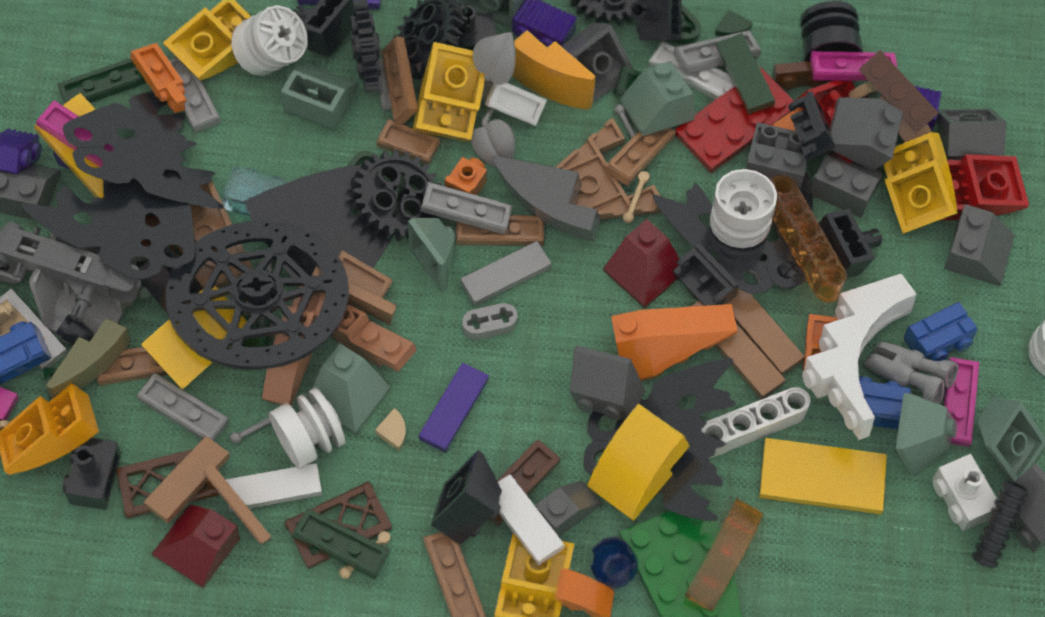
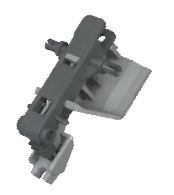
(66, 278)

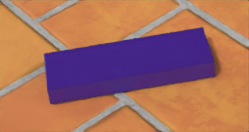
(453, 407)

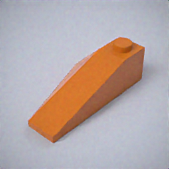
(670, 335)

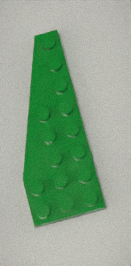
(669, 556)

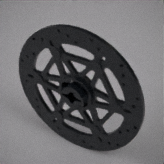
(258, 295)

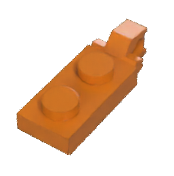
(160, 75)

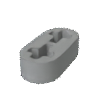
(489, 321)

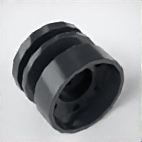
(830, 28)

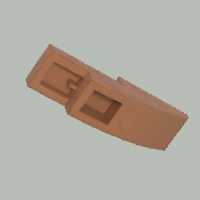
(373, 341)
(284, 381)

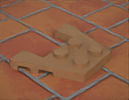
(599, 188)

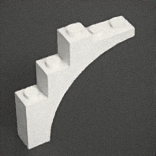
(835, 369)

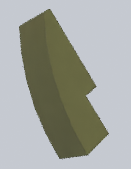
(90, 359)

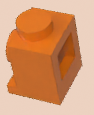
(467, 176)

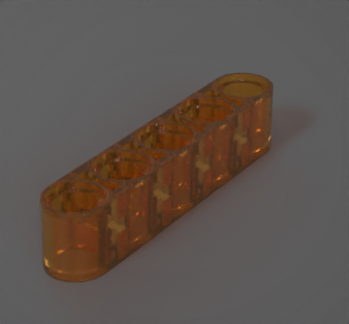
(807, 241)

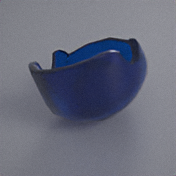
(614, 562)

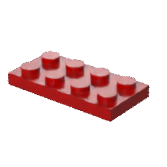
(727, 128)

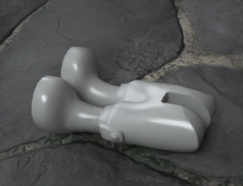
(900, 363)

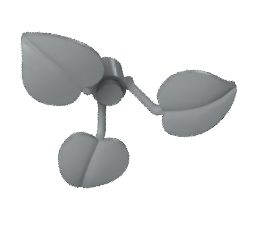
(496, 60)

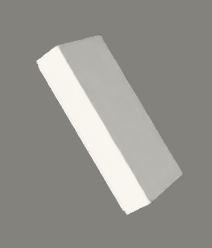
(516, 102)

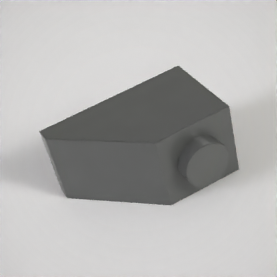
(568, 506)

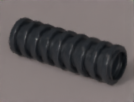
(1000, 524)

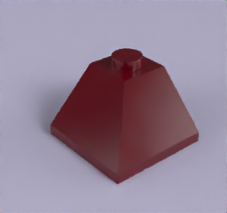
(644, 264)
(197, 544)

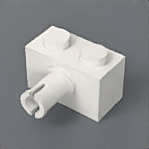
(964, 492)

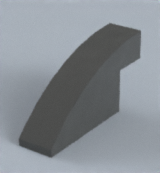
(549, 195)

